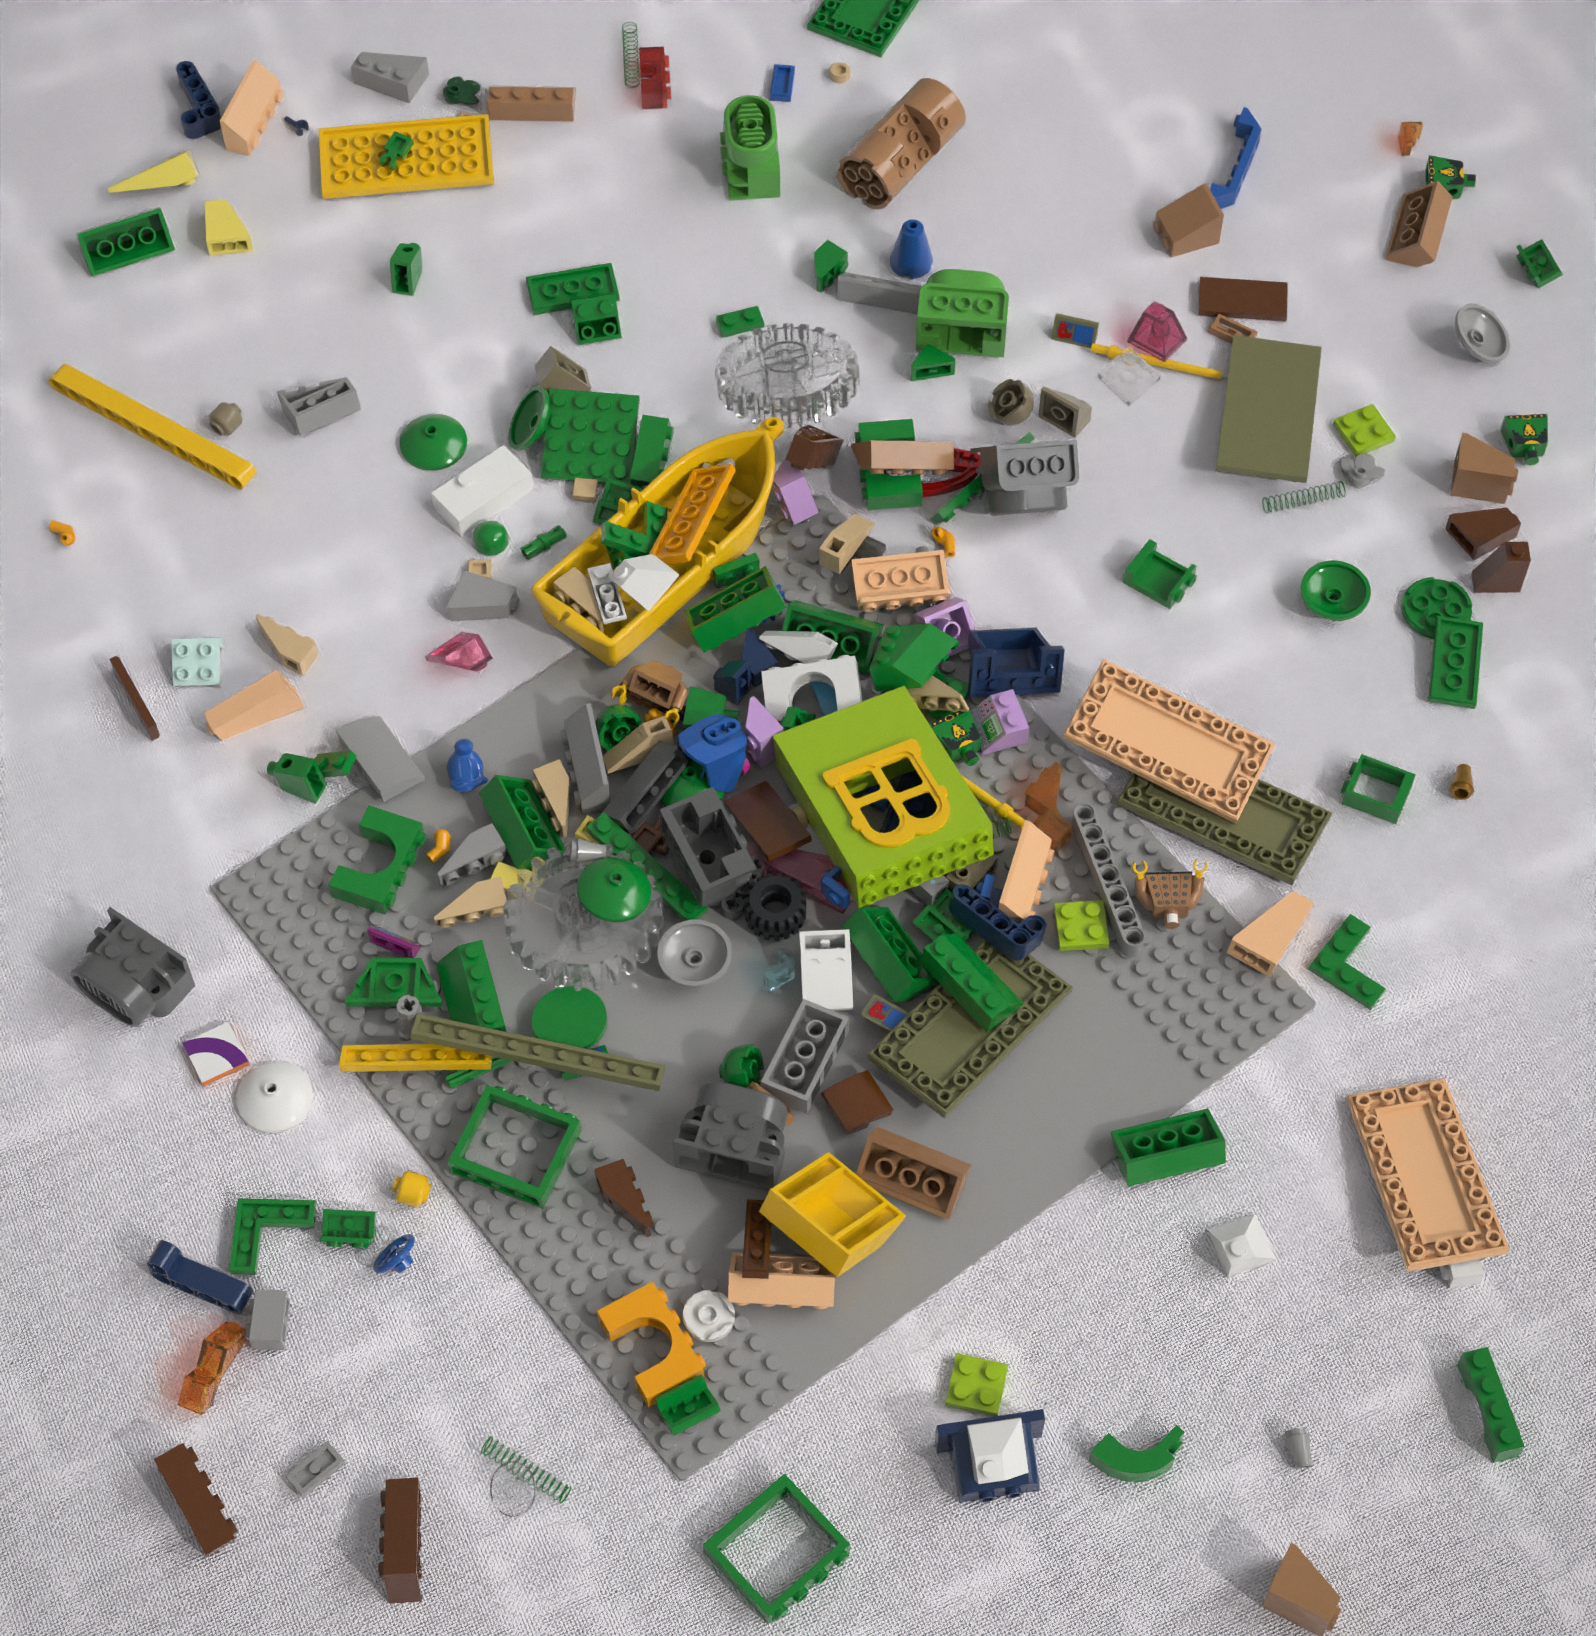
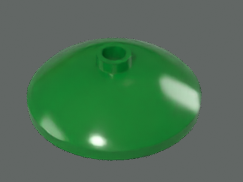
(530, 419)
(433, 442)
(1335, 581)
(686, 785)
(612, 899)

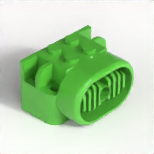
(750, 149)
(963, 313)

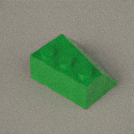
(909, 655)

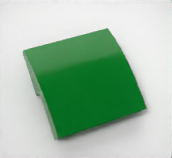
(608, 504)
(939, 920)

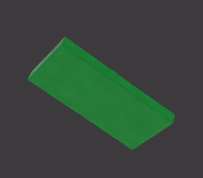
(553, 290)
(1455, 662)

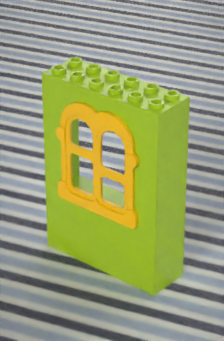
(865, 748)

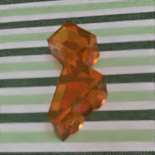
(1042, 800)
(215, 1358)

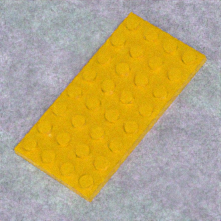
(443, 156)

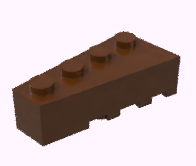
(813, 448)
(195, 1499)
(401, 1540)

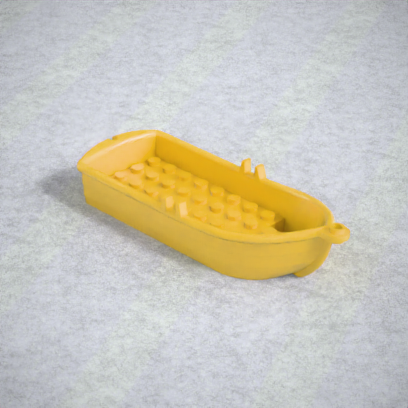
(724, 540)

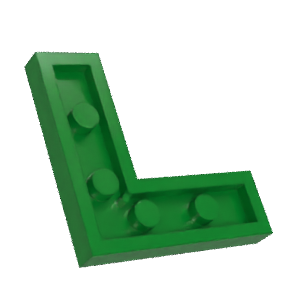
(631, 541)
(1332, 965)
(259, 1213)

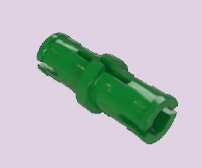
(543, 542)

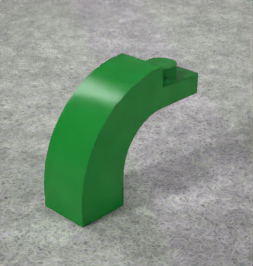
(1134, 1465)

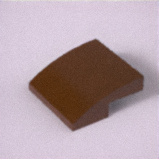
(857, 1102)

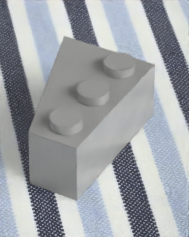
(391, 74)
(319, 405)

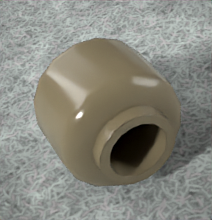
(225, 418)

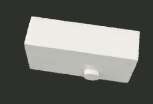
(482, 490)

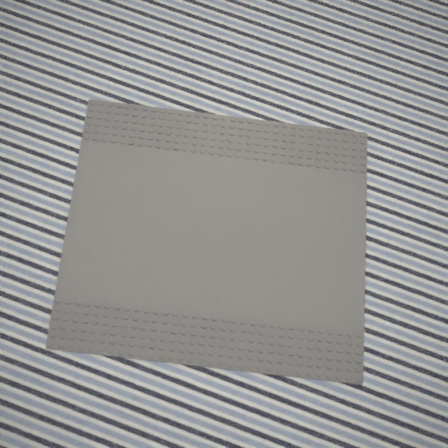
(1112, 1055)

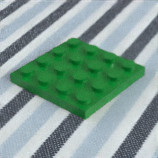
(590, 436)

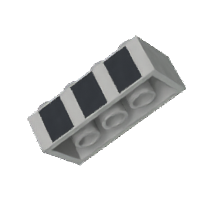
(805, 1055)

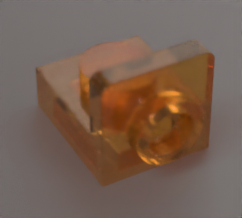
(1407, 136)

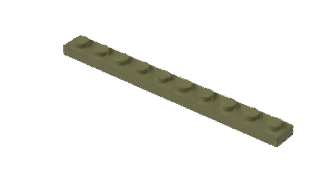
(538, 1052)

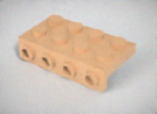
(900, 580)

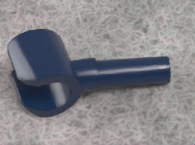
(298, 125)

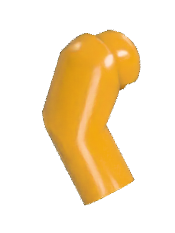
(946, 539)

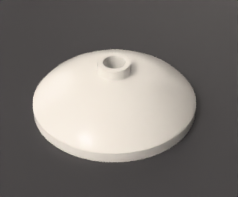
(278, 1109)

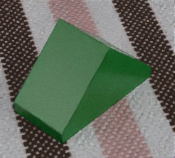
(932, 364)

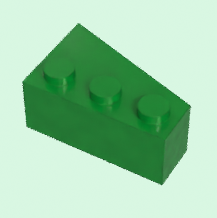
(651, 449)

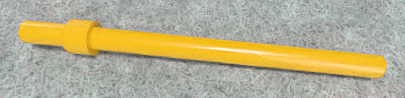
(1113, 351)
(1003, 810)

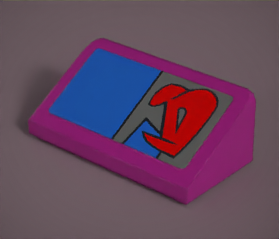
(393, 942)

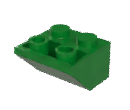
(595, 318)

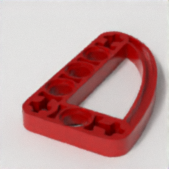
(967, 475)

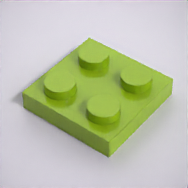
(1364, 430)
(1081, 925)
(976, 1385)

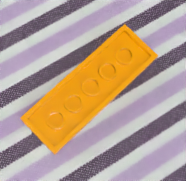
(692, 513)

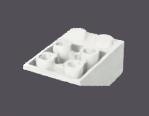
(826, 968)

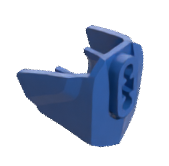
(715, 749)

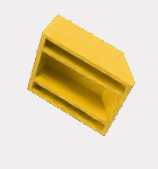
(832, 1214)

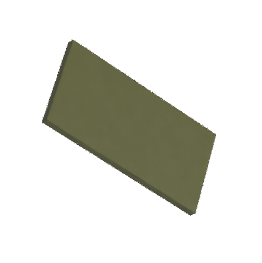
(1269, 409)
(1270, 835)
(945, 1053)

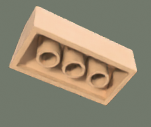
(250, 109)
(1026, 873)
(791, 1282)

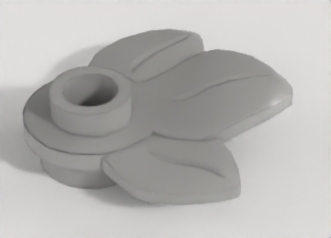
(1361, 469)

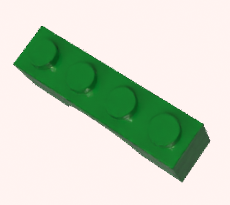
(1499, 1423)

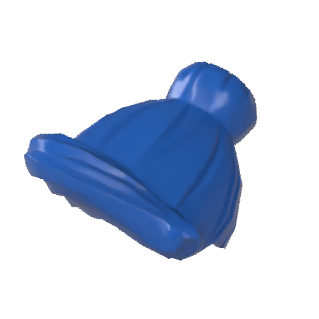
(465, 767)

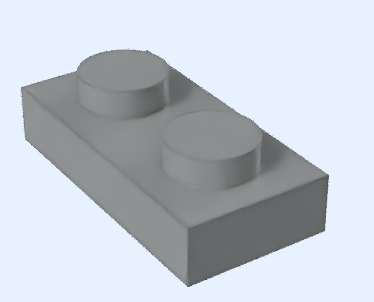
(315, 1469)

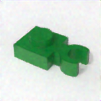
(395, 148)

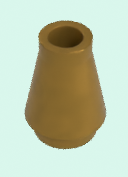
(1462, 783)

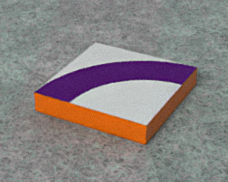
(216, 1053)

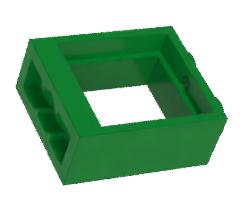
(1383, 772)

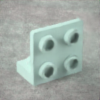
(196, 661)

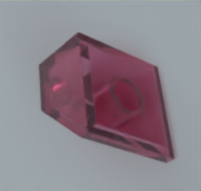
(1158, 332)
(463, 652)

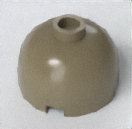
(1011, 402)

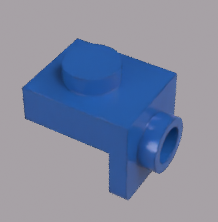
(834, 891)
(989, 892)

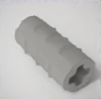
(407, 1010)

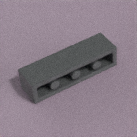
(646, 786)

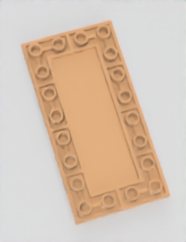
(1169, 741)
(1427, 1175)

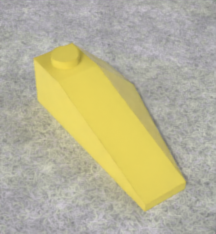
(170, 172)

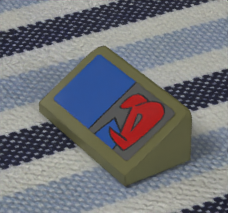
(1074, 330)
(883, 1012)

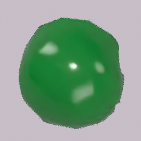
(490, 538)

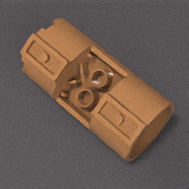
(901, 143)

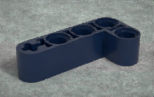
(205, 114)
(995, 926)
(217, 1288)

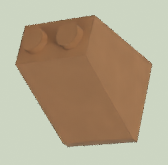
(1190, 222)
(1482, 471)
(1302, 1594)

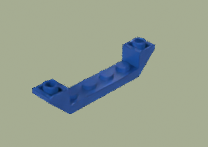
(1250, 130)

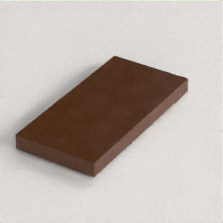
(1243, 298)
(767, 821)

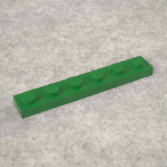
(962, 499)
(673, 892)

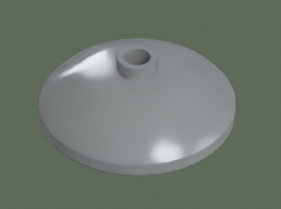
(1482, 333)
(690, 942)

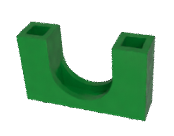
(884, 490)
(379, 889)

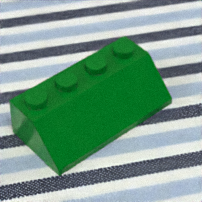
(125, 241)
(734, 609)
(853, 634)
(520, 819)
(889, 953)
(969, 980)
(470, 987)
(1168, 1147)

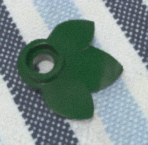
(461, 91)

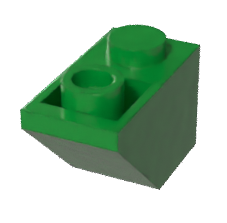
(828, 264)

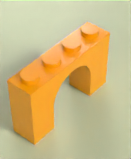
(648, 1309)

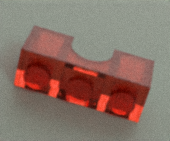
(652, 66)

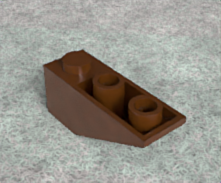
(619, 1192)

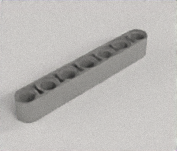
(1108, 889)

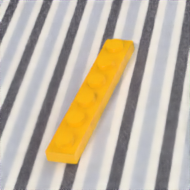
(409, 1058)

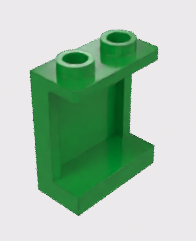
(1159, 576)

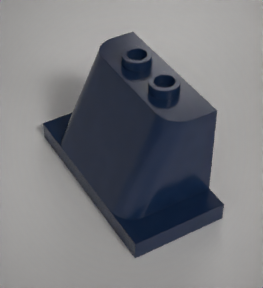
(1013, 660)
(955, 1438)

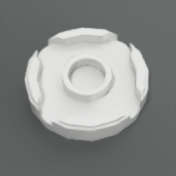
(708, 1316)

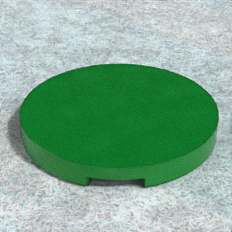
(1431, 598)
(570, 1017)

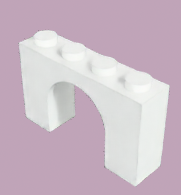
(783, 683)

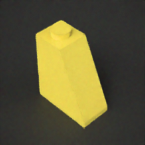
(225, 230)

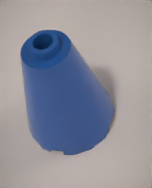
(911, 251)

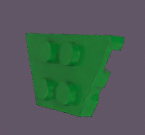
(389, 980)

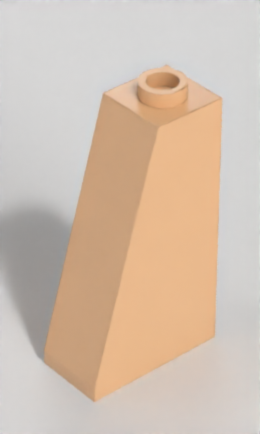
(253, 706)
(1271, 934)

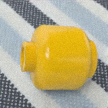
(411, 1189)

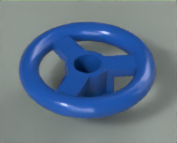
(395, 1256)

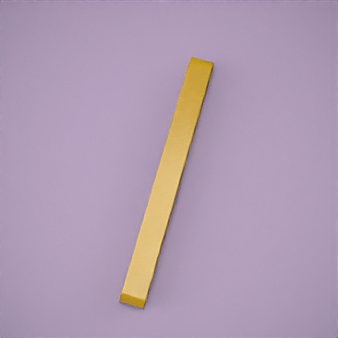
(152, 426)

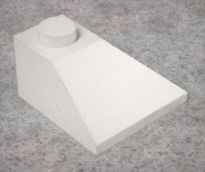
(644, 579)
(1241, 1245)
(997, 1450)

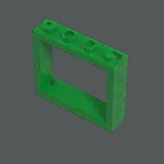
(503, 1183)
(745, 1518)

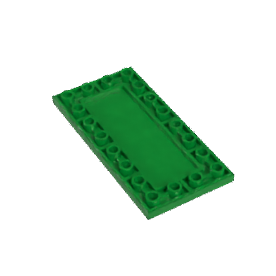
(862, 23)

